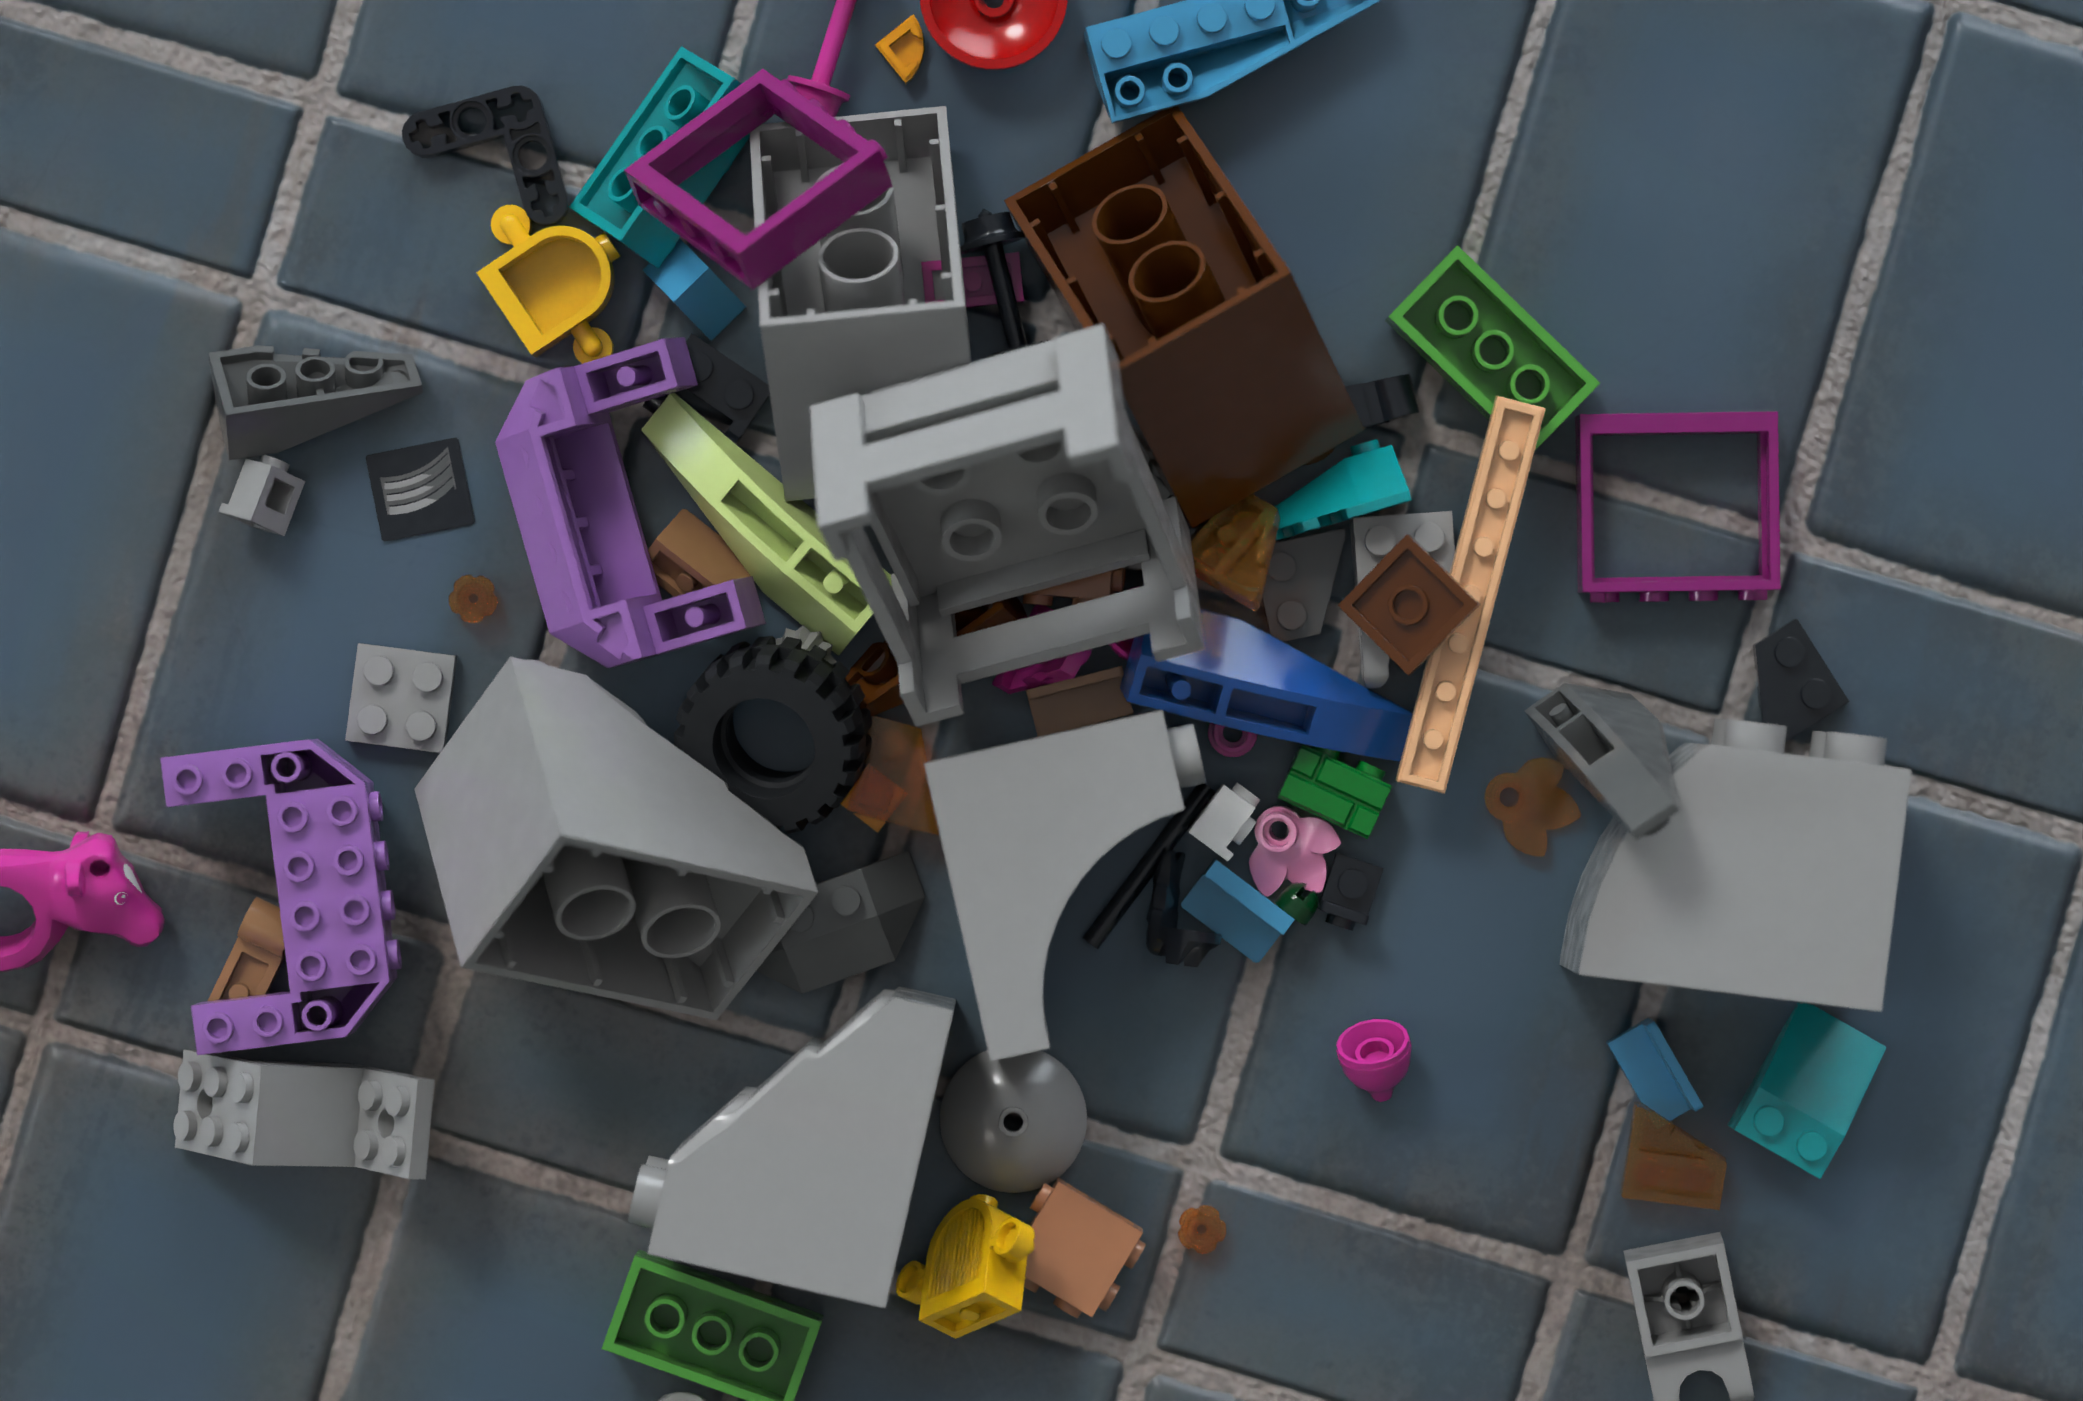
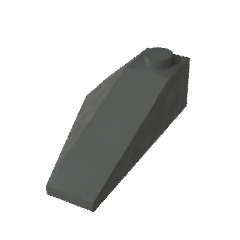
(284, 400)

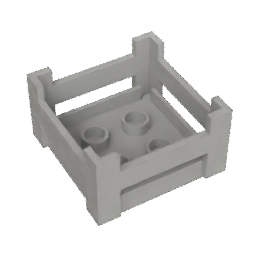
(994, 491)

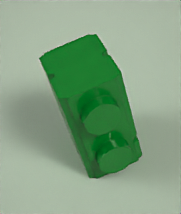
(1335, 790)

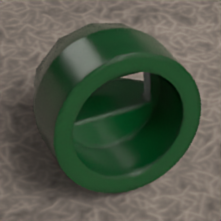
(1297, 906)

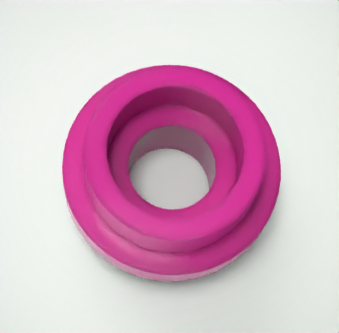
(1227, 748)

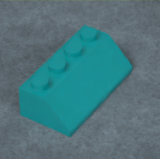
(678, 96)

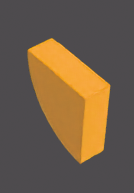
(904, 48)

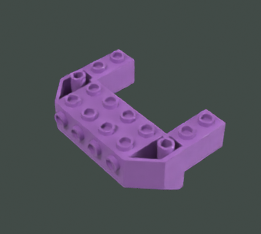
(583, 516)
(327, 889)

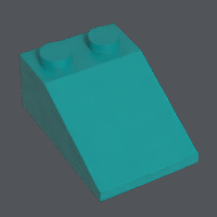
(1808, 1088)

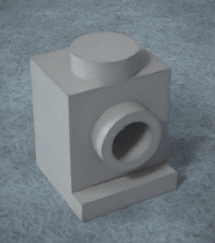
(264, 495)

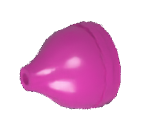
(1375, 1056)

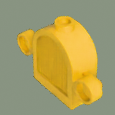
(552, 283)
(970, 1269)

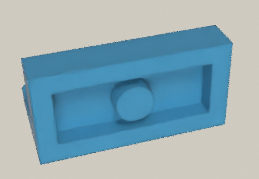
(1236, 911)
(1654, 1070)

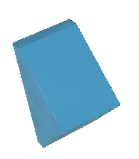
(696, 290)

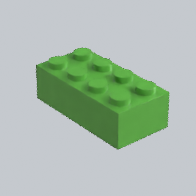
(1489, 343)
(711, 1331)

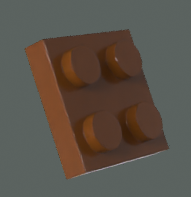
(1409, 604)

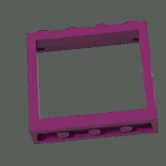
(795, 226)
(1699, 587)

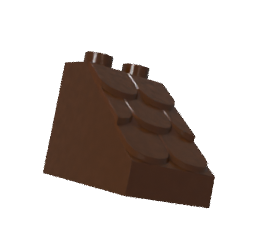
(1199, 308)

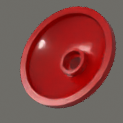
(993, 36)

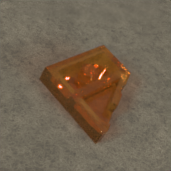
(1237, 550)

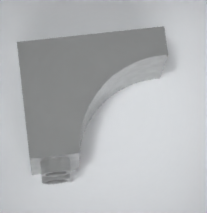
(1025, 830)

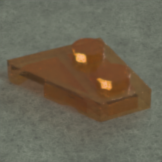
(895, 779)
(1670, 1164)

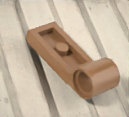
(255, 955)

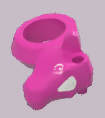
(79, 888)

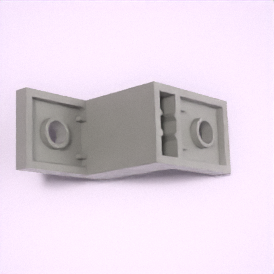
(304, 1114)

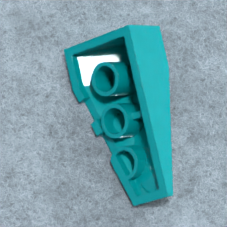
(1350, 489)

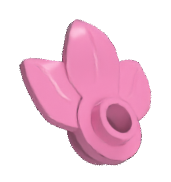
(1295, 857)

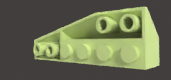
(768, 535)

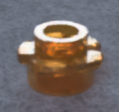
(460, 602)
(1206, 1216)

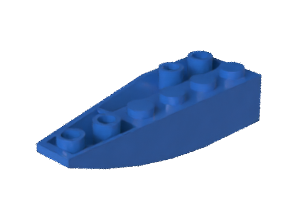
(1265, 689)

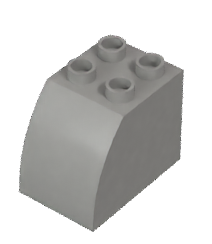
(1761, 880)

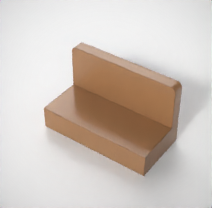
(692, 556)
(1078, 701)

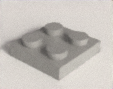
(401, 698)

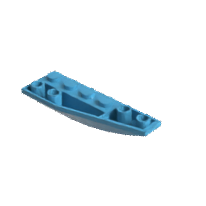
(1199, 48)

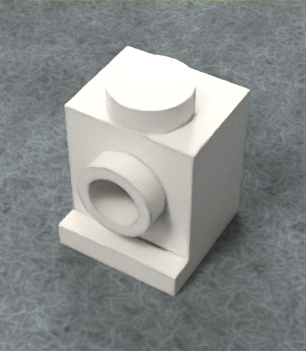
(1225, 819)

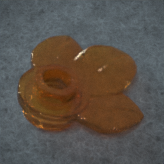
(1538, 804)

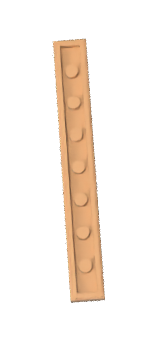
(1479, 569)

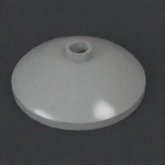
(1026, 1084)

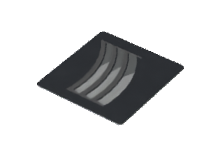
(420, 489)

